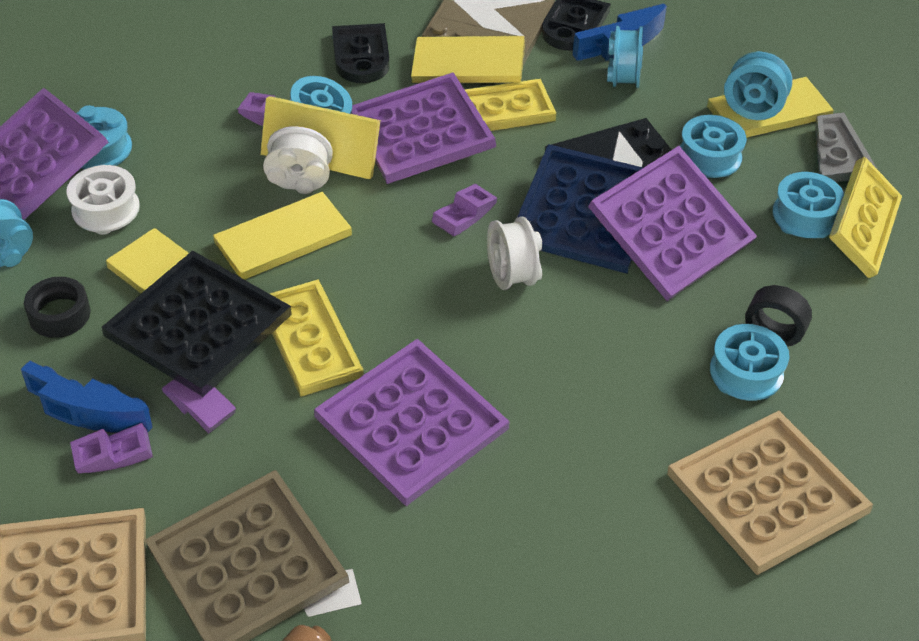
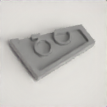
(837, 146)

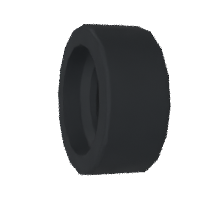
(787, 301)
(61, 324)

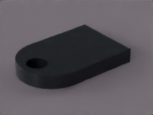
(570, 17)
(359, 49)

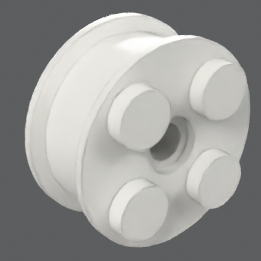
(298, 159)
(103, 198)
(514, 253)

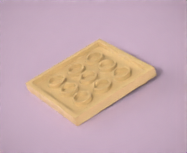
(769, 491)
(74, 578)

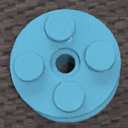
(628, 54)
(758, 85)
(321, 93)
(114, 129)
(714, 144)
(807, 204)
(15, 234)
(749, 362)

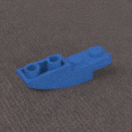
(596, 40)
(89, 407)

